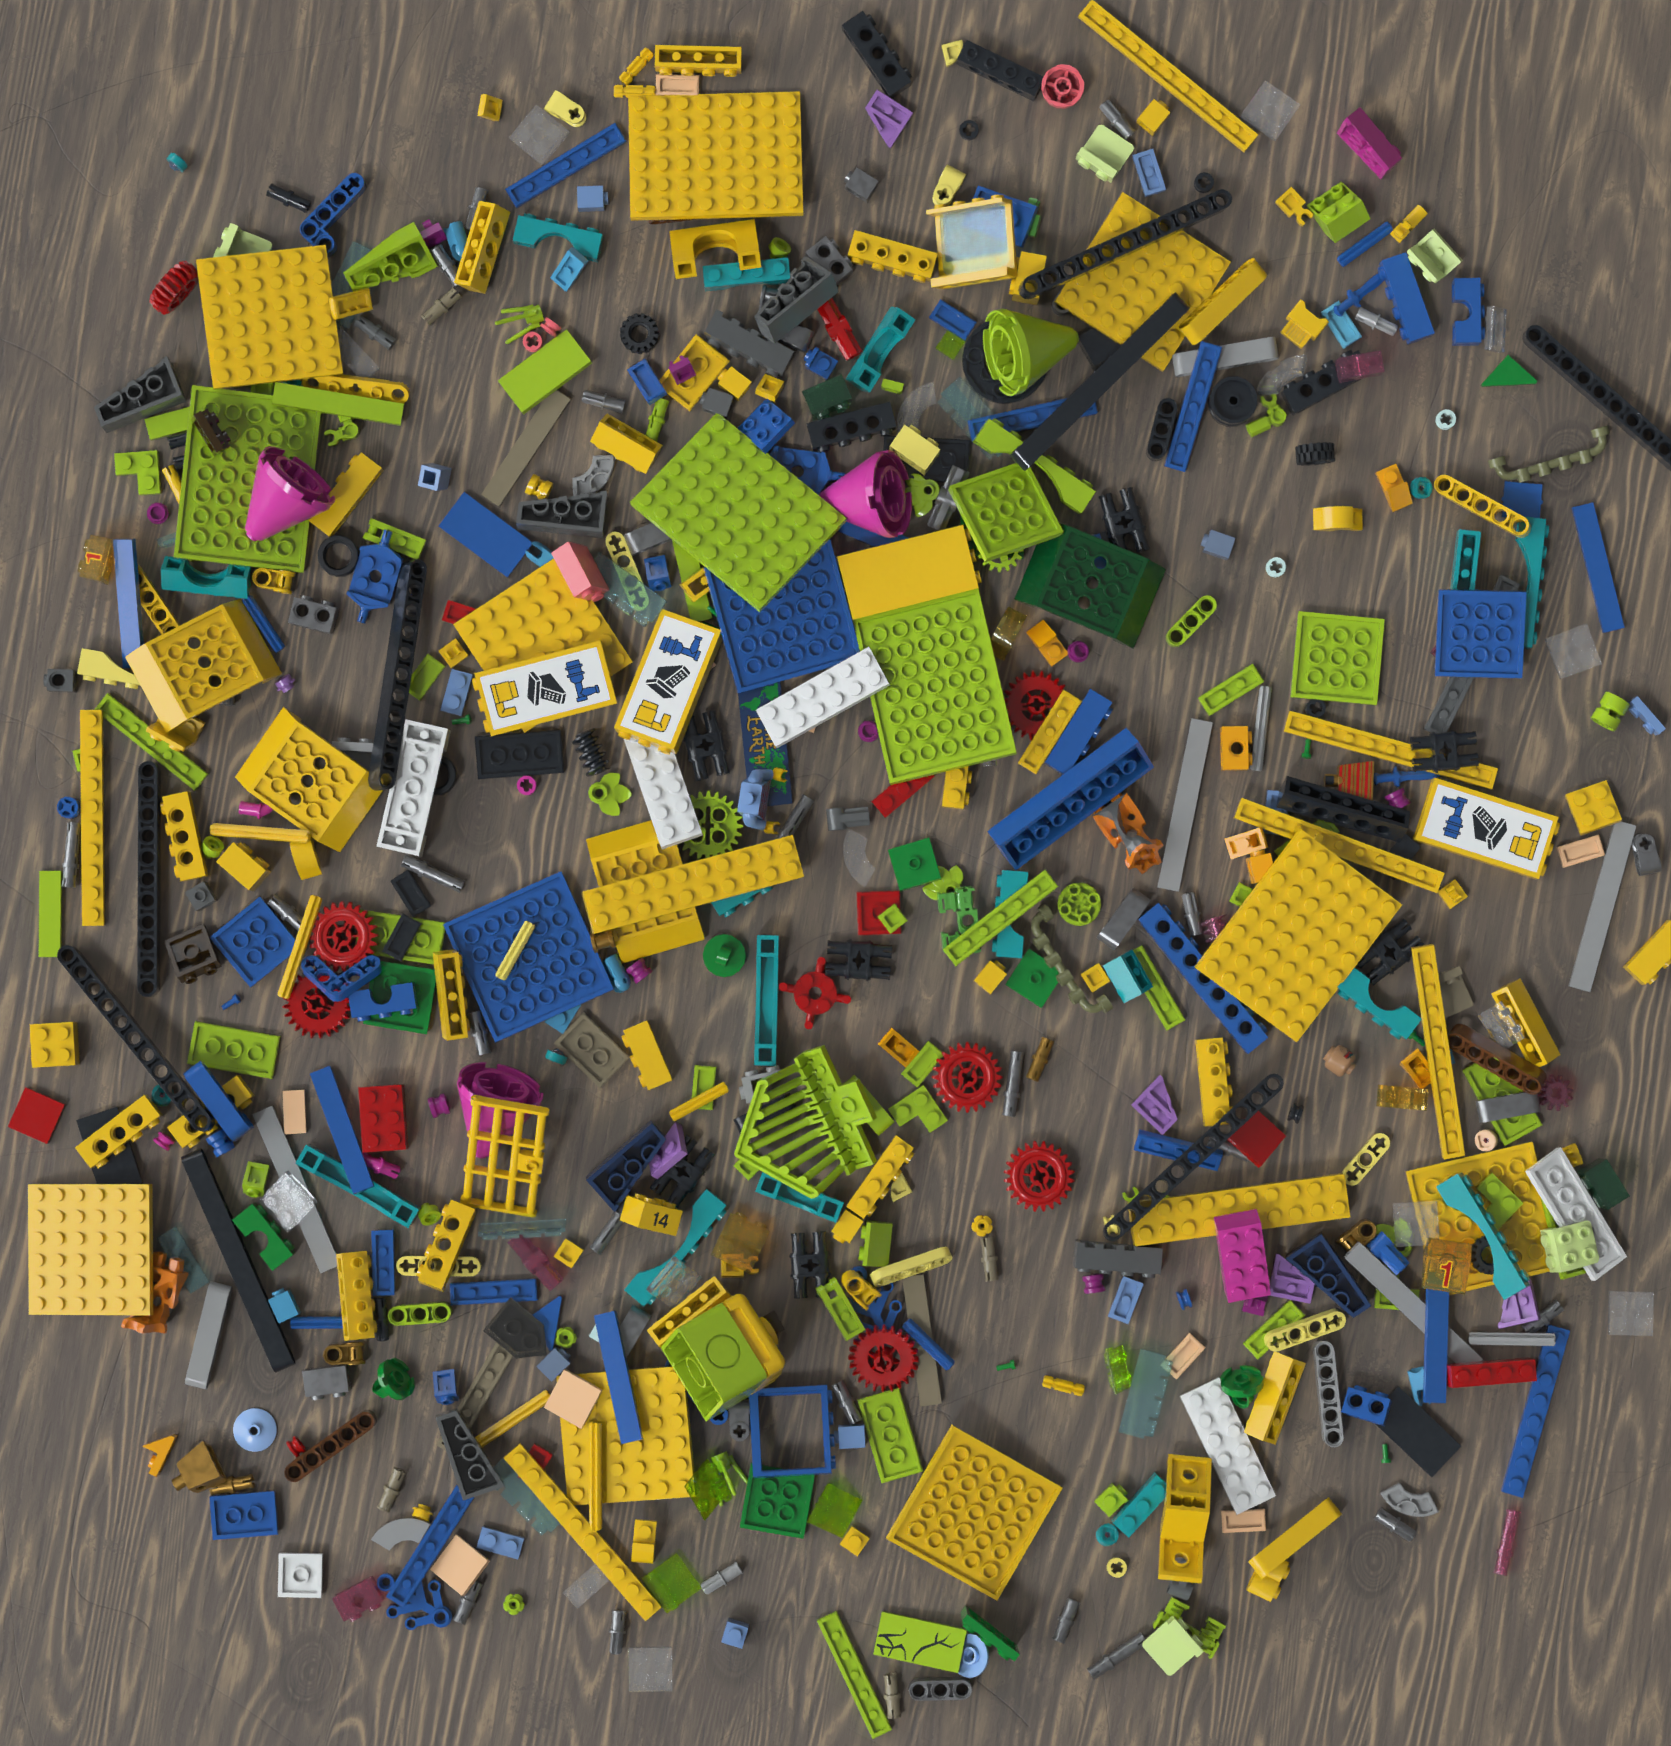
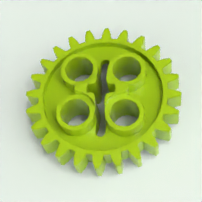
(727, 826)

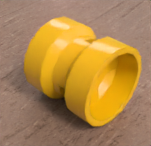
(538, 487)

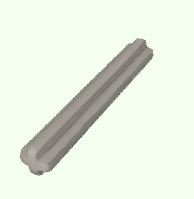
(1260, 728)
(1512, 1339)

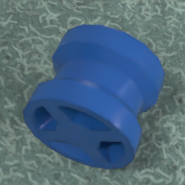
(66, 804)

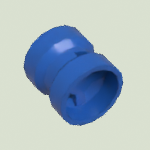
(220, 1143)

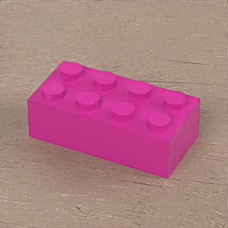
(1242, 1255)

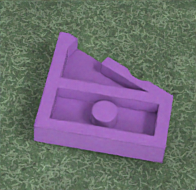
(888, 117)
(1156, 1106)
(670, 1152)
(1289, 1282)
(1519, 1308)

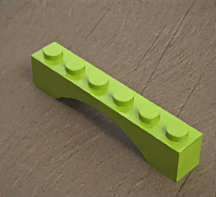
(1071, 491)

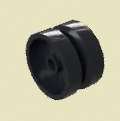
(1223, 411)

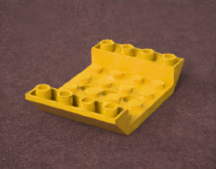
(178, 684)
(339, 790)
(631, 854)

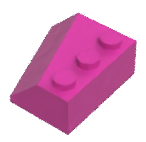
(1369, 143)

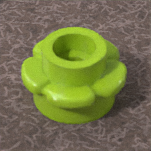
(560, 1337)
(509, 1599)

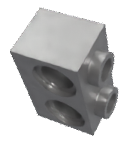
(833, 259)
(312, 620)

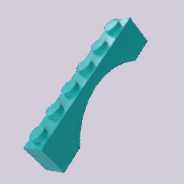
(1533, 552)
(766, 1000)
(378, 1197)
(705, 1211)
(1507, 1274)

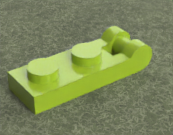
(400, 540)
(840, 1309)

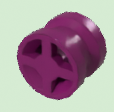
(1398, 798)
(639, 970)
(439, 1105)
(1093, 1283)

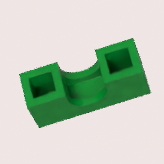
(255, 1219)

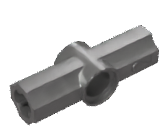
(944, 502)

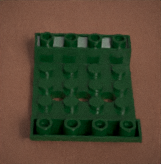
(1118, 603)

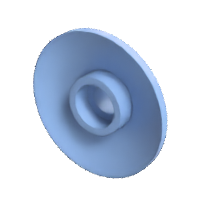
(262, 1421)
(973, 1667)

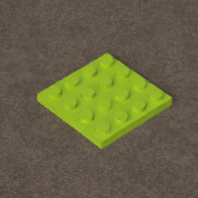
(1005, 511)
(1337, 658)

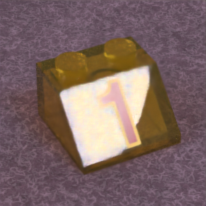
(97, 559)
(1446, 1265)

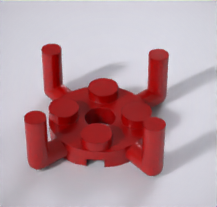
(827, 987)

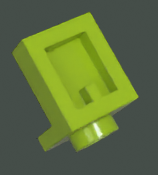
(255, 1179)
(1111, 1498)

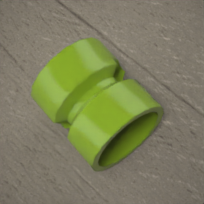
(1612, 704)

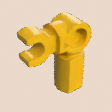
(1409, 222)

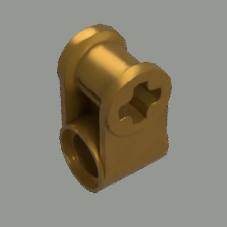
(602, 940)
(1354, 1235)
(347, 1353)

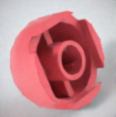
(1062, 86)

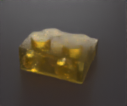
(740, 1242)

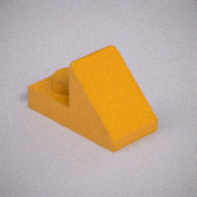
(1394, 487)
(1047, 643)
(1246, 843)
(898, 1047)
(1417, 1068)
(162, 1448)

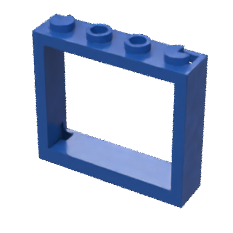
(827, 1419)

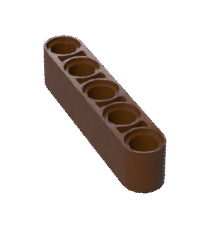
(1501, 1068)
(321, 1451)

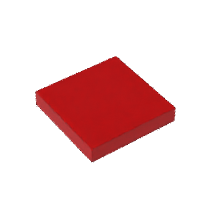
(870, 906)
(36, 1115)
(1257, 1139)

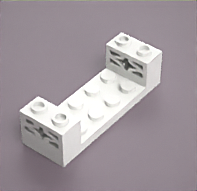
(414, 788)

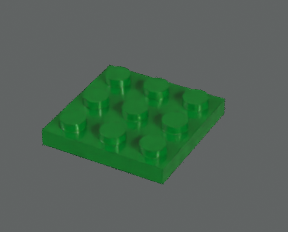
(425, 988)
(777, 1503)
(989, 1634)

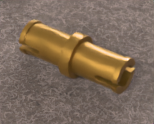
(1040, 1059)
(233, 1484)

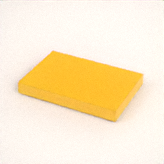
(707, 365)

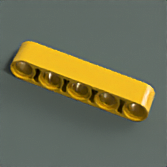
(1223, 301)
(1475, 498)
(156, 605)
(1295, 1538)

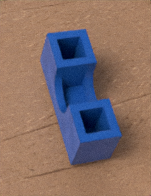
(1468, 292)
(402, 999)

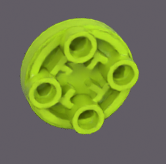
(1079, 904)

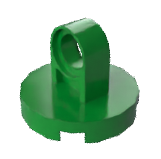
(724, 955)
(393, 1380)
(1242, 1384)

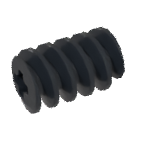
(590, 753)

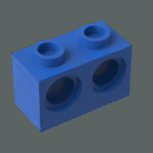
(1365, 1411)

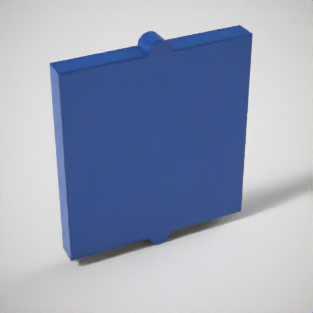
(1522, 498)

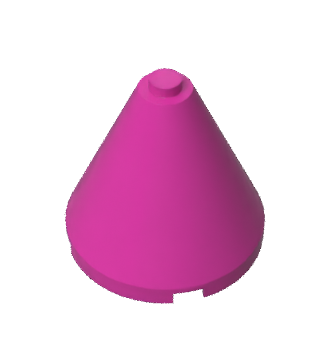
(284, 494)
(874, 495)
(497, 1083)

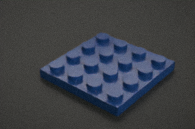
(1480, 633)

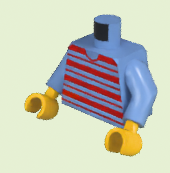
(754, 798)

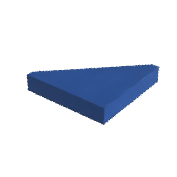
(549, 1317)

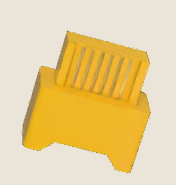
(1302, 325)

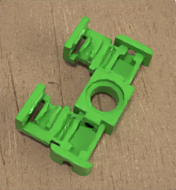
(964, 903)

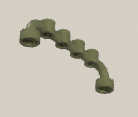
(1563, 462)
(1064, 976)

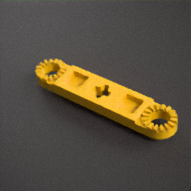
(370, 387)

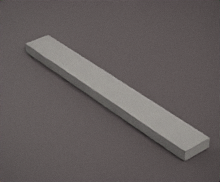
(1184, 804)
(1602, 906)
(285, 1160)
(1404, 1299)

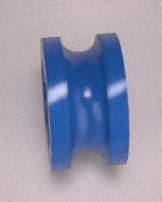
(1184, 1299)

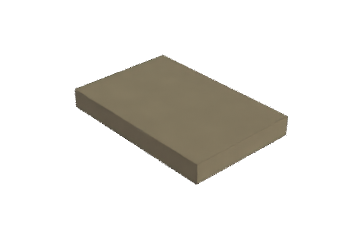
(592, 1050)

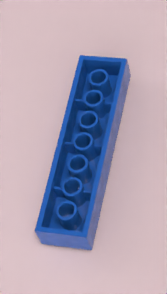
(1071, 799)

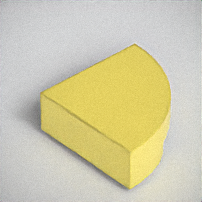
(951, 52)
(900, 1188)

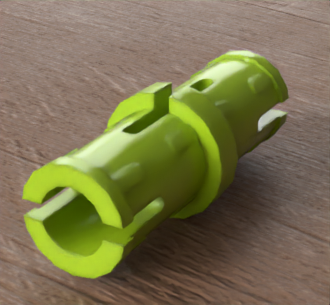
(656, 420)

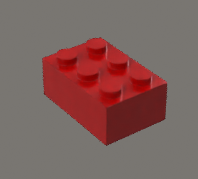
(383, 1118)

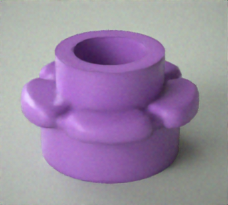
(285, 683)

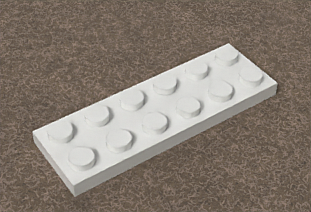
(822, 697)
(664, 794)
(1571, 1203)
(1227, 1446)

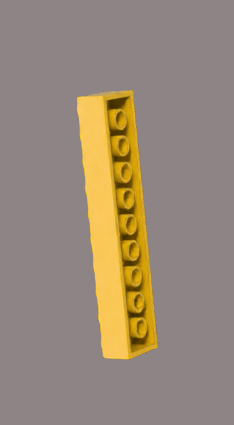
(692, 884)
(1276, 1203)

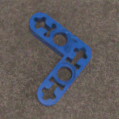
(336, 982)

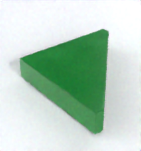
(1509, 374)

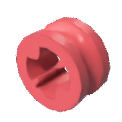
(550, 327)
(533, 348)

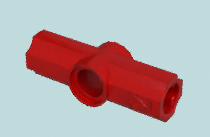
(839, 330)

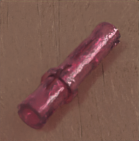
(1506, 1542)

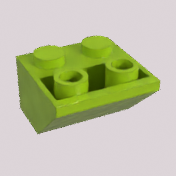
(1338, 212)
(876, 1243)

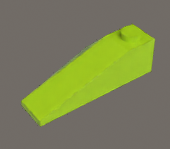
(394, 258)

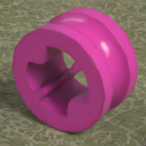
(531, 781)
(163, 1140)

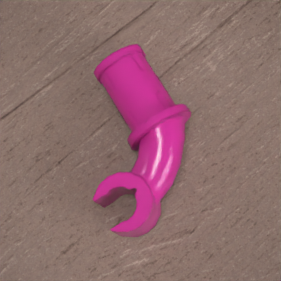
(253, 809)
(379, 1165)

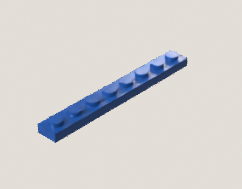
(1534, 1414)

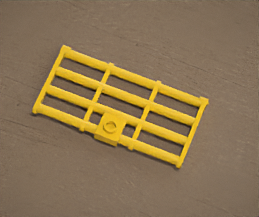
(520, 1160)

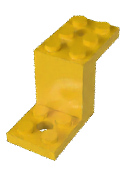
(1184, 1518)

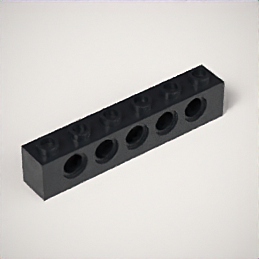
(1343, 809)

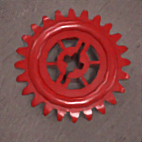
(1014, 704)
(352, 917)
(307, 1023)
(977, 1058)
(1046, 1196)
(880, 1373)

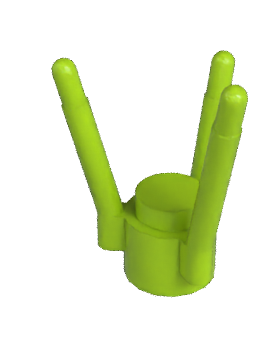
(531, 314)
(723, 1463)

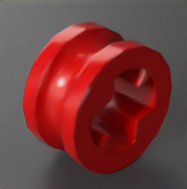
(296, 1446)

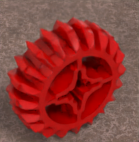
(174, 287)

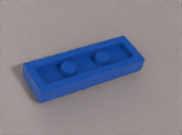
(383, 1262)

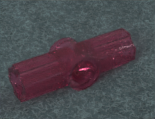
(536, 1261)

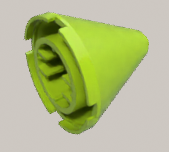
(1023, 348)

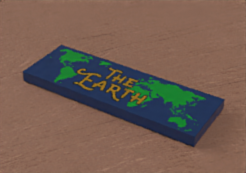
(757, 744)

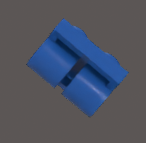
(766, 425)

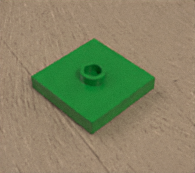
(914, 864)
(1033, 978)

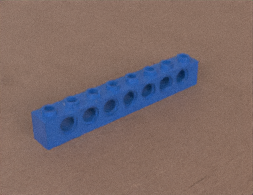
(1149, 921)

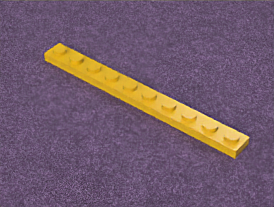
(1168, 75)
(1379, 747)
(92, 818)
(1341, 845)
(1438, 1051)
(579, 1529)

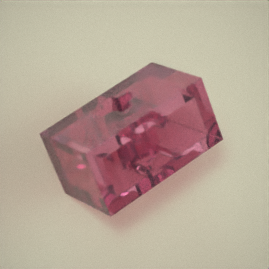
(1359, 366)
(345, 1600)

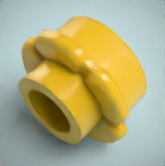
(978, 1220)
(422, 1512)

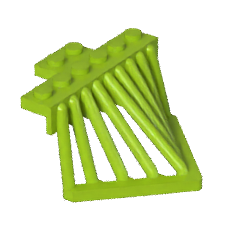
(839, 1107)

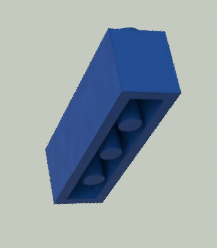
(1406, 298)
(1079, 731)

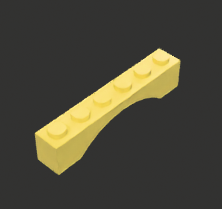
(99, 665)

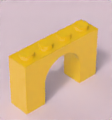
(690, 242)

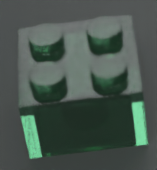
(827, 398)
(1603, 1184)

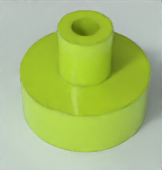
(779, 248)
(212, 847)
(429, 1214)

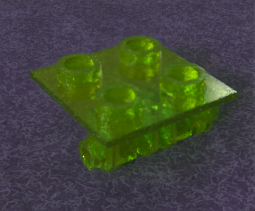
(1120, 1376)
(707, 1488)
(834, 1510)
(671, 1583)

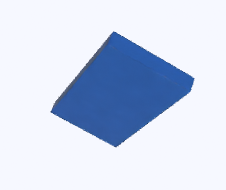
(485, 534)

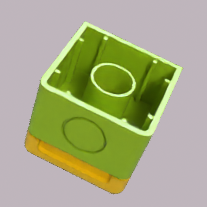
(724, 1355)

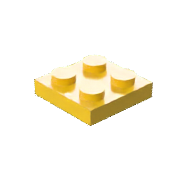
(1593, 807)

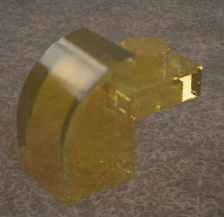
(1006, 632)
(1402, 1097)

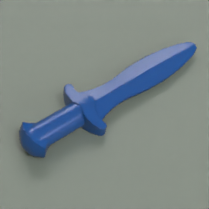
(1356, 296)
(1400, 776)

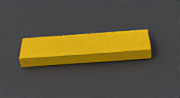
(1049, 732)

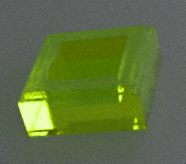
(950, 345)

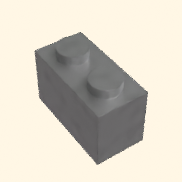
(326, 1381)

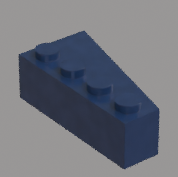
(624, 1166)
(1326, 1269)

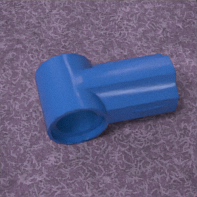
(1384, 1249)

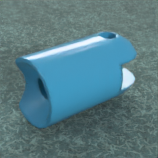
(456, 239)
(544, 557)
(617, 973)
(1416, 1381)

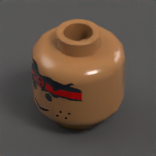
(1339, 1060)

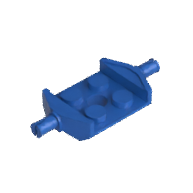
(814, 464)
(362, 588)

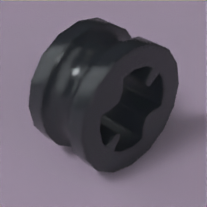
(963, 126)
(1208, 187)
(1318, 714)
(1295, 1113)

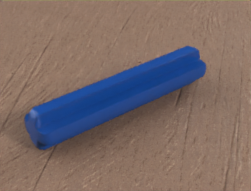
(1364, 244)
(263, 623)
(332, 1322)
(928, 1344)

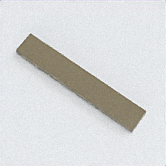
(525, 448)
(918, 1311)
(482, 1386)

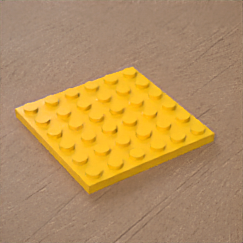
(1133, 287)
(269, 317)
(537, 620)
(1520, 1230)
(90, 1249)
(642, 1468)
(974, 1512)

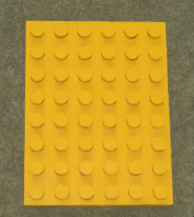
(715, 156)
(1298, 935)

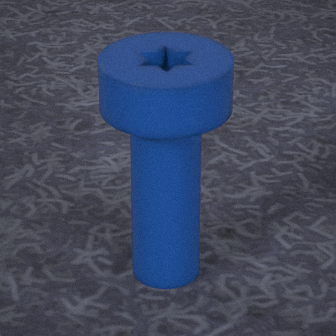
(235, 999)

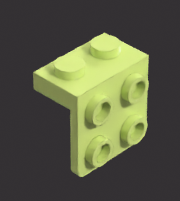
(1104, 153)
(241, 242)
(1434, 256)
(1569, 1246)
(1172, 1645)

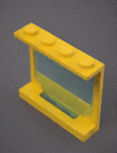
(974, 242)

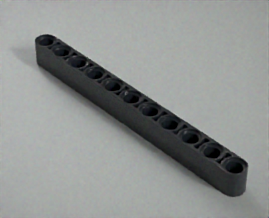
(1118, 251)
(1100, 381)
(1609, 395)
(393, 684)
(143, 869)
(126, 1033)
(1202, 1151)
(238, 1260)

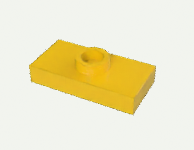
(350, 303)

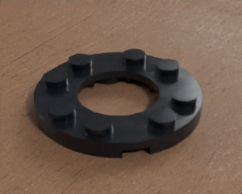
(978, 376)

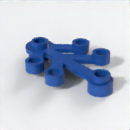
(876, 1308)
(419, 1602)

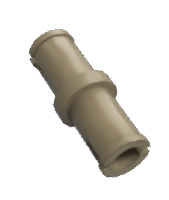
(441, 306)
(989, 1259)
(391, 1489)
(892, 1695)

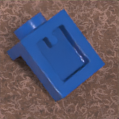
(820, 363)
(657, 573)
(445, 1386)

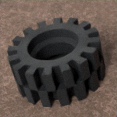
(639, 320)
(1315, 453)
(1476, 1257)

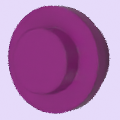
(157, 513)
(1078, 651)
(868, 731)

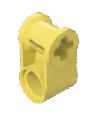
(563, 108)
(949, 183)

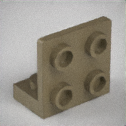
(1454, 992)

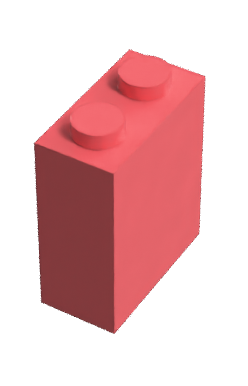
(580, 571)

